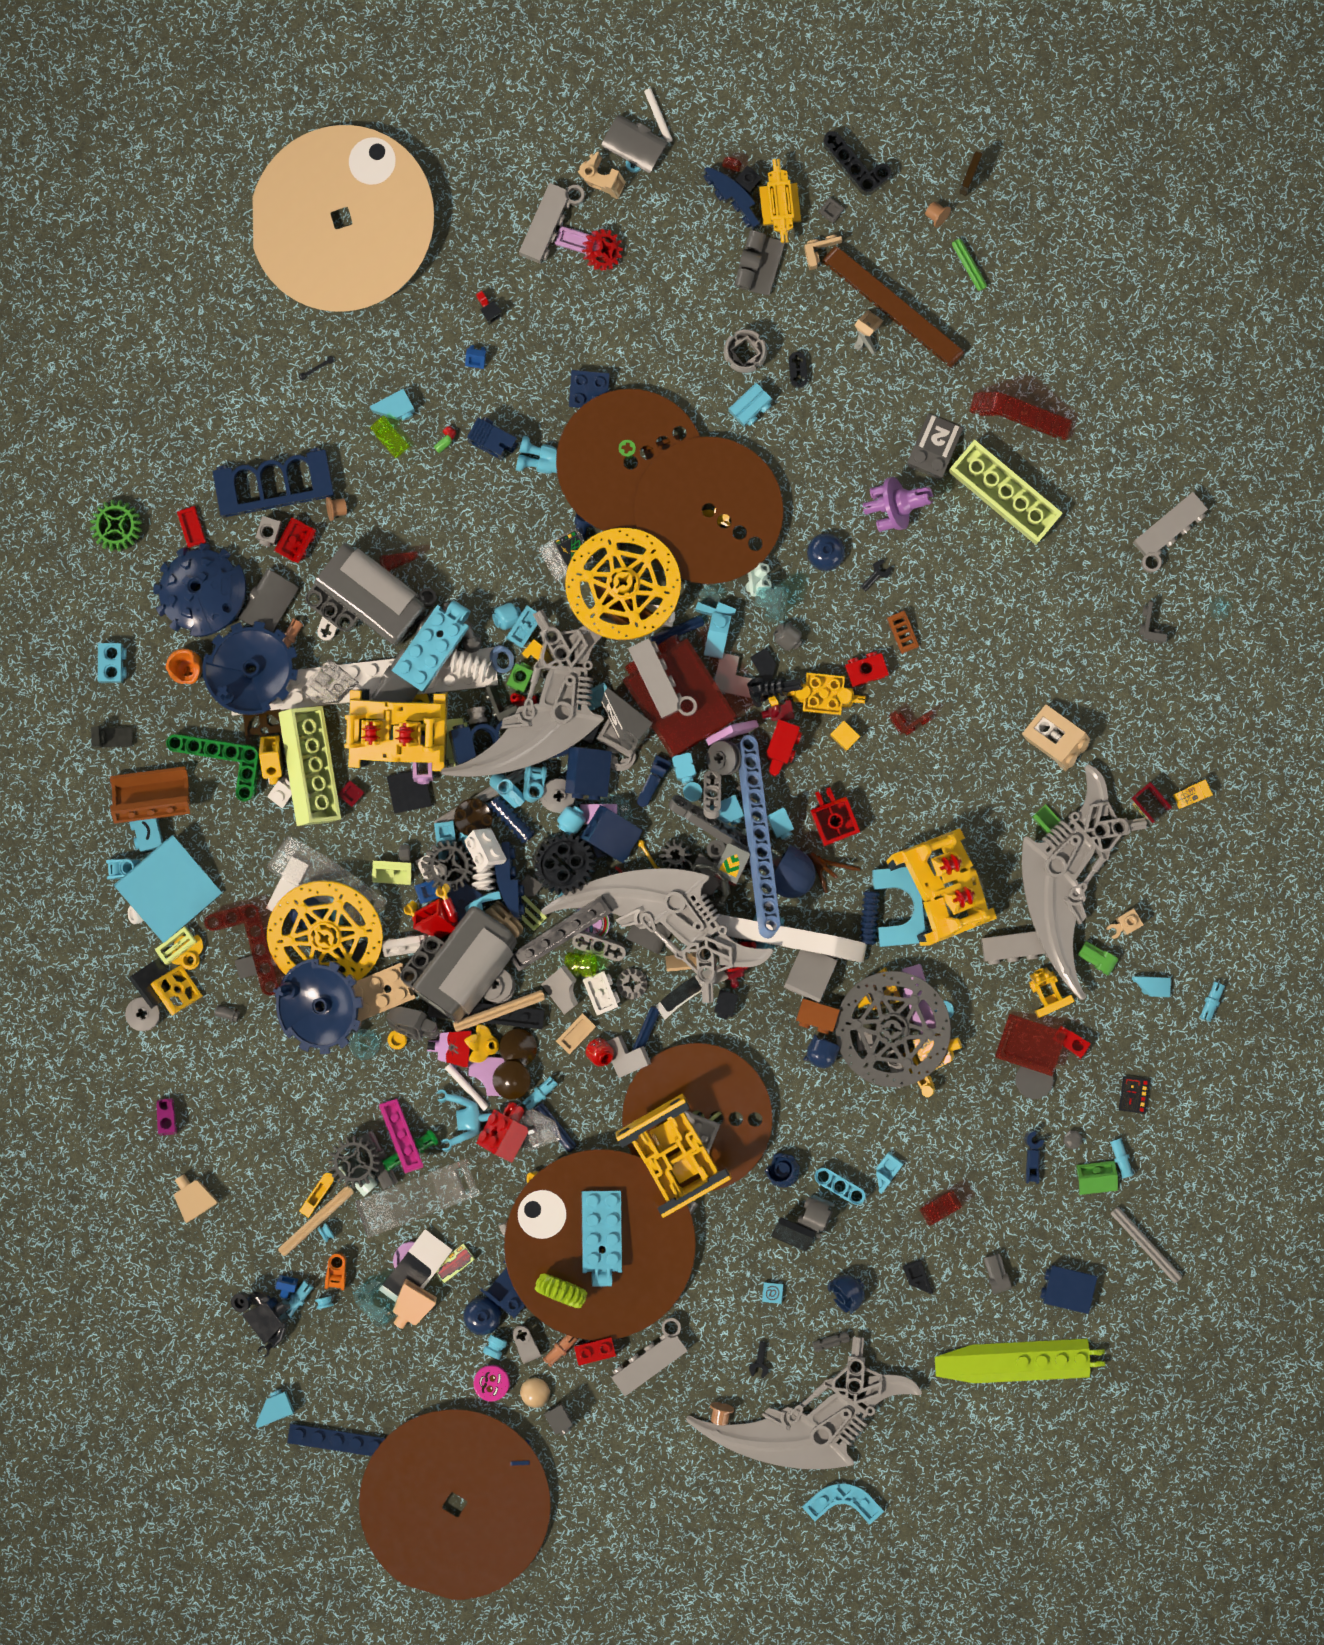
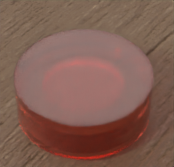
(732, 164)

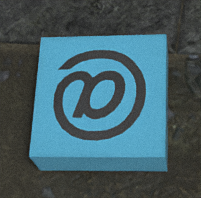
(772, 1292)

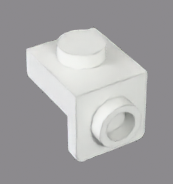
(281, 792)

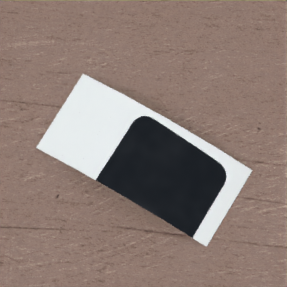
(685, 992)
(417, 1265)

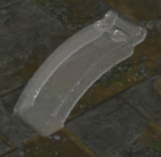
(302, 864)
(415, 1198)

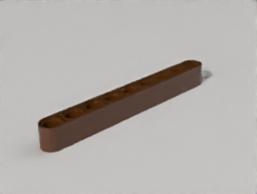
(894, 306)

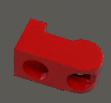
(1075, 1043)

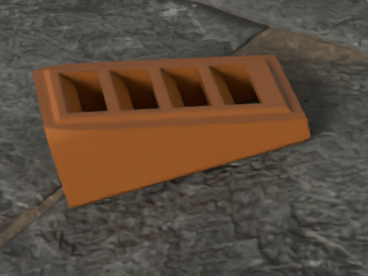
(890, 620)

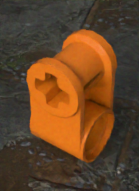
(336, 1273)

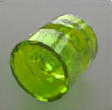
(581, 964)

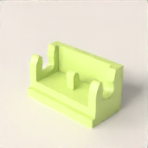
(392, 872)

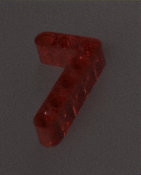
(1020, 412)
(249, 923)

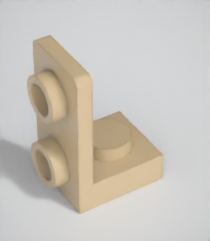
(813, 257)
(675, 964)

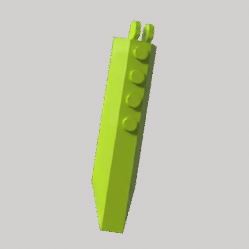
(1018, 1361)

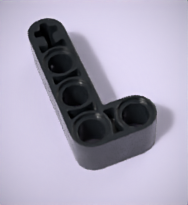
(853, 161)

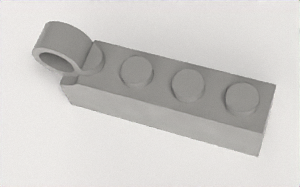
(546, 221)
(1168, 527)
(656, 680)
(1011, 947)
(650, 1362)

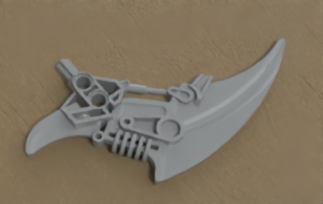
(553, 723)
(1050, 877)
(666, 897)
(811, 1440)

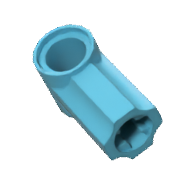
(507, 790)

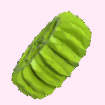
(560, 1290)

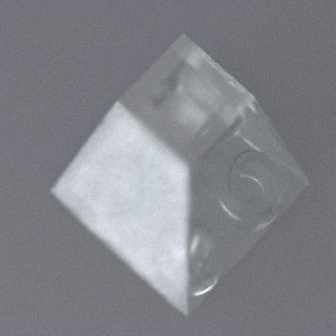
(329, 684)
(541, 1130)

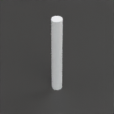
(658, 115)
(467, 1087)

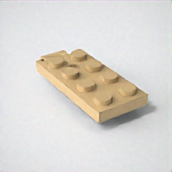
(374, 995)

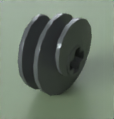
(723, 757)

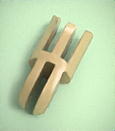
(505, 917)

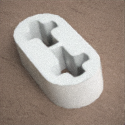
(323, 625)

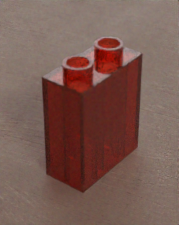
(692, 679)

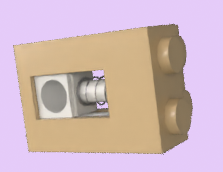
(1067, 746)

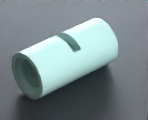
(358, 1173)

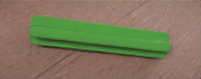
(969, 264)

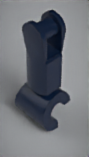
(659, 769)
(1033, 1157)

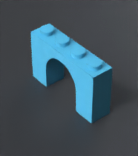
(908, 932)

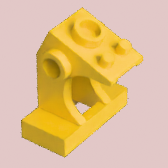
(1053, 1002)

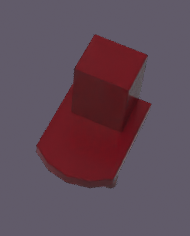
(734, 983)

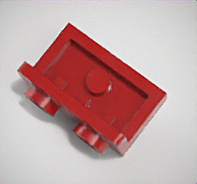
(295, 540)

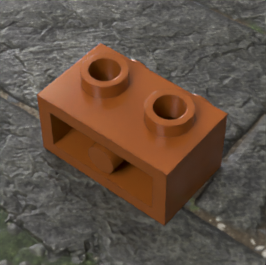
(817, 1015)

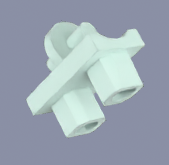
(758, 578)

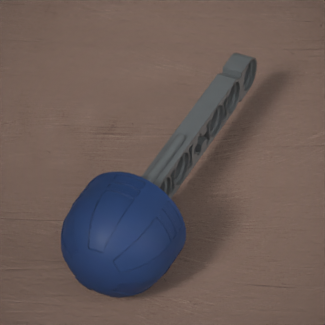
(792, 872)

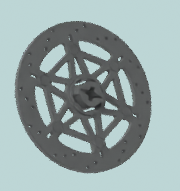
(928, 1033)

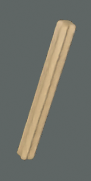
(499, 1010)
(316, 1220)

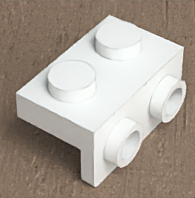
(484, 848)
(600, 993)

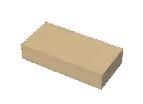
(576, 1033)

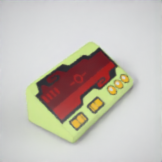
(454, 1263)

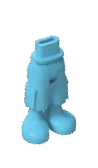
(544, 464)

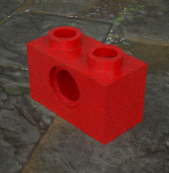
(878, 669)
(594, 1351)

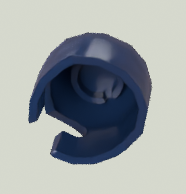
(821, 1052)

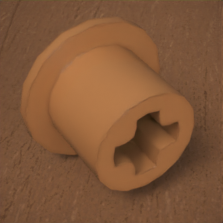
(937, 213)
(335, 507)
(720, 1413)

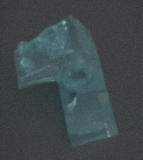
(774, 601)
(378, 1316)

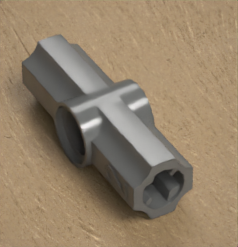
(385, 1177)

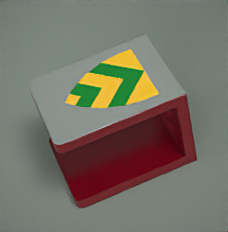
(1159, 797)
(733, 863)

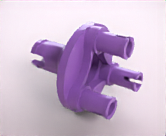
(896, 502)

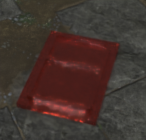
(1031, 1045)

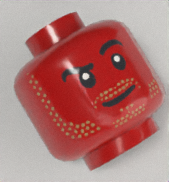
(599, 1052)

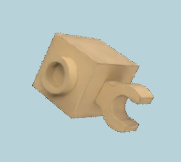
(1126, 923)

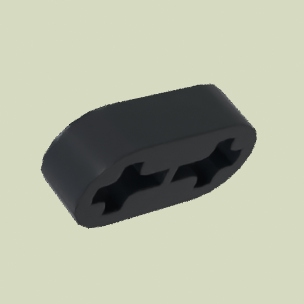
(793, 371)

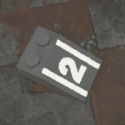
(934, 446)
(627, 722)

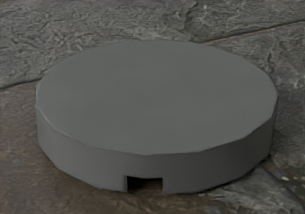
(1033, 1083)

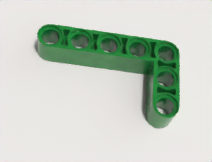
(222, 753)

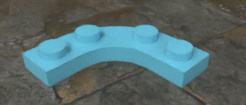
(843, 1494)

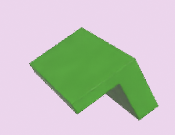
(1046, 819)
(1097, 1177)

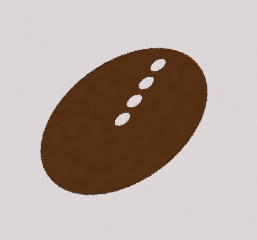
(589, 455)
(715, 473)
(711, 1082)

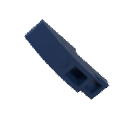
(729, 190)
(509, 888)

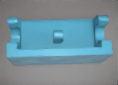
(523, 627)

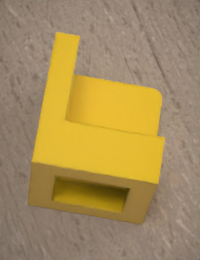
(844, 735)

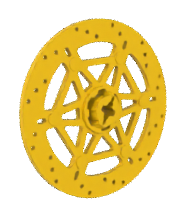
(623, 574)
(325, 927)

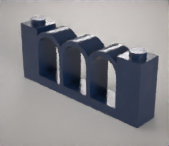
(226, 484)
(462, 741)

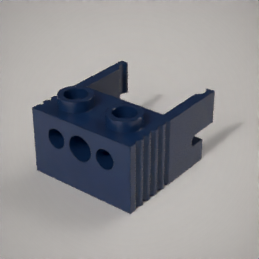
(491, 439)
(504, 1294)

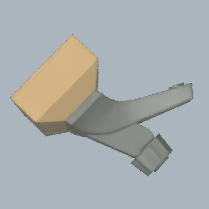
(866, 326)

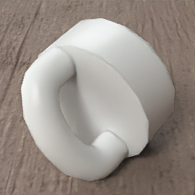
(133, 916)

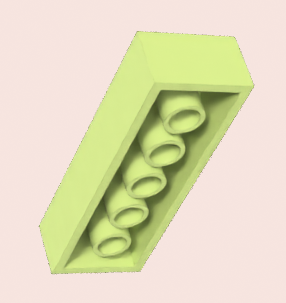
(1005, 492)
(309, 765)

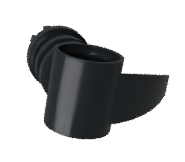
(762, 691)

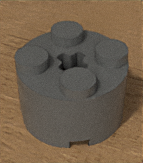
(816, 1215)

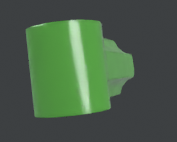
(1100, 959)

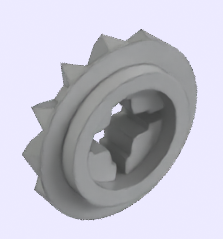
(624, 763)
(626, 991)

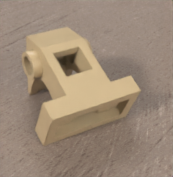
(611, 183)

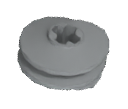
(551, 803)
(504, 991)
(137, 1022)

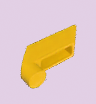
(925, 1084)
(317, 1194)

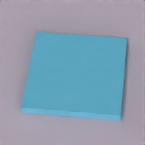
(167, 888)

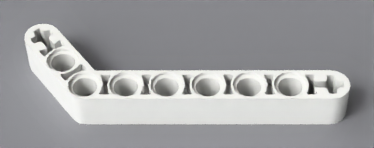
(795, 939)

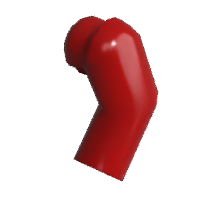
(518, 699)

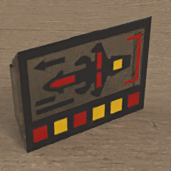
(1134, 1095)

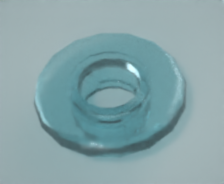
(364, 1054)

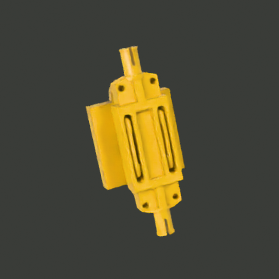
(780, 202)
(825, 694)

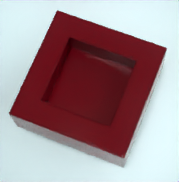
(351, 793)

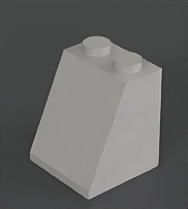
(810, 974)

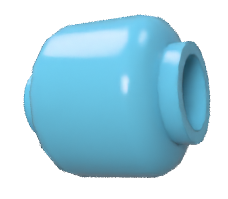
(506, 616)
(571, 820)

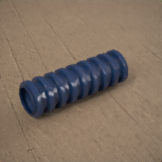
(511, 819)
(869, 917)

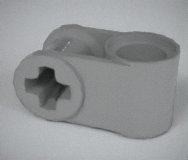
(526, 1347)

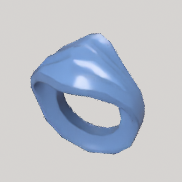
(494, 655)

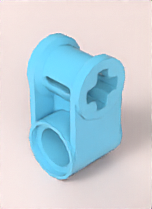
(534, 778)
(120, 867)

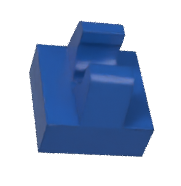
(475, 358)
(426, 892)
(286, 1285)

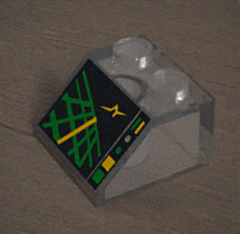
(560, 551)

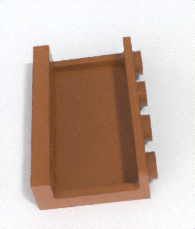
(150, 795)

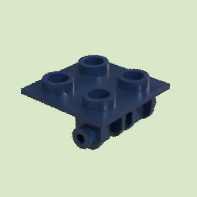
(586, 386)

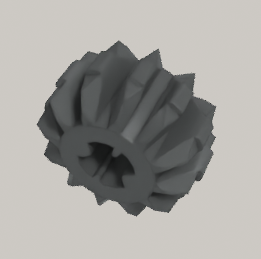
(681, 853)

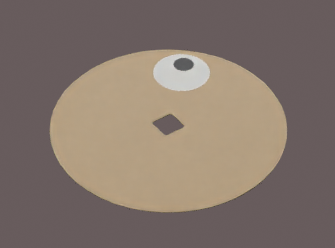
(387, 208)

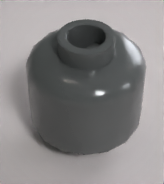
(787, 636)

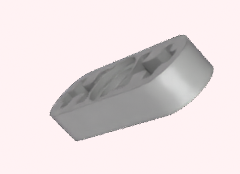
(712, 814)
(594, 938)

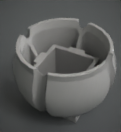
(754, 341)

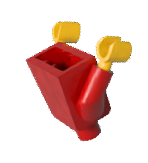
(436, 918)

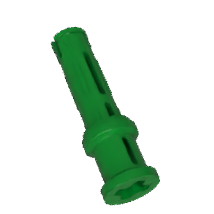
(421, 1144)

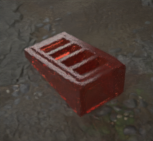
(396, 560)

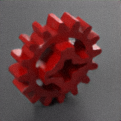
(596, 244)

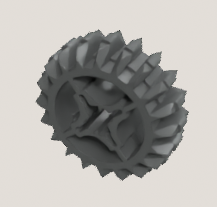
(450, 858)
(359, 1145)

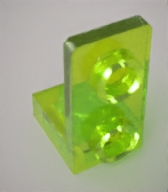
(389, 437)

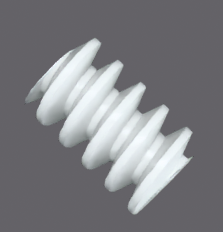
(470, 666)
(483, 878)

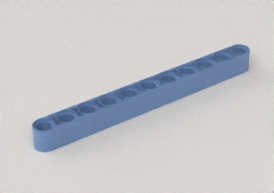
(755, 844)

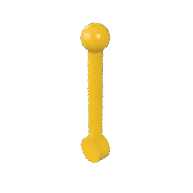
(640, 843)

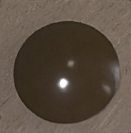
(472, 815)
(518, 1046)
(511, 1080)

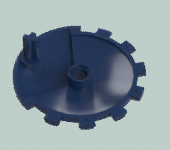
(215, 602)
(227, 668)
(301, 1010)

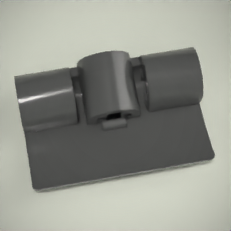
(634, 143)
(759, 263)
(268, 601)
(393, 687)
(648, 939)

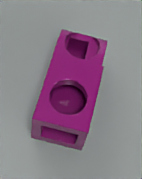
(166, 1117)

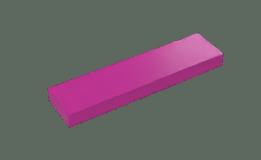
(401, 1135)

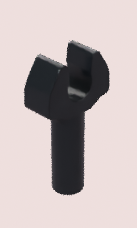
(877, 574)
(760, 1360)

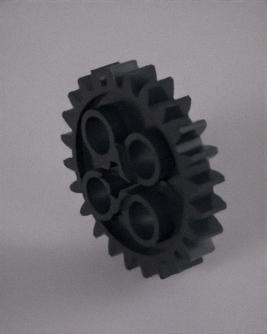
(552, 877)

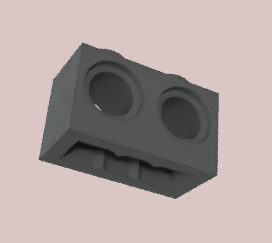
(559, 1419)

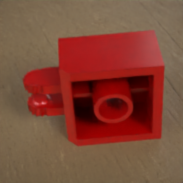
(781, 746)
(823, 816)
(503, 1132)

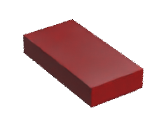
(191, 527)

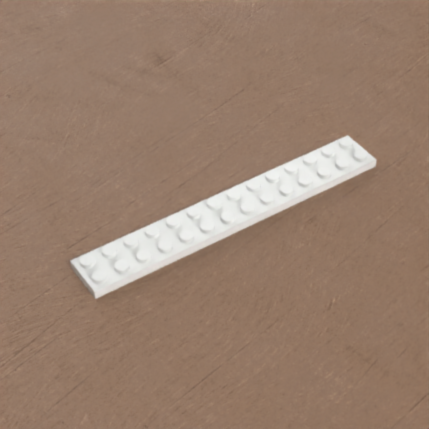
(370, 674)

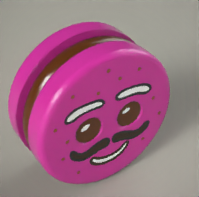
(491, 1382)

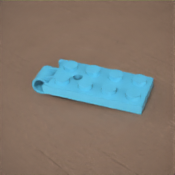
(427, 651)
(601, 1228)

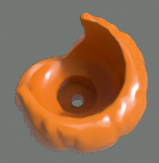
(184, 662)

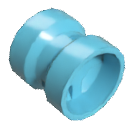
(495, 1346)

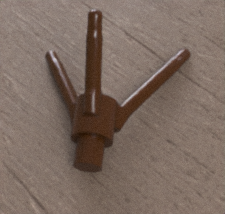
(821, 864)

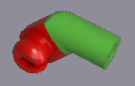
(446, 441)

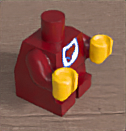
(779, 710)

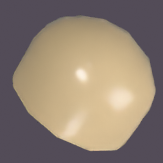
(535, 1392)

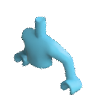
(467, 1119)

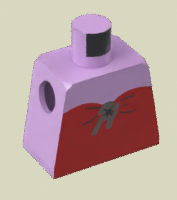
(452, 1048)

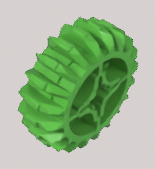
(122, 519)

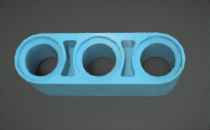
(849, 1187)

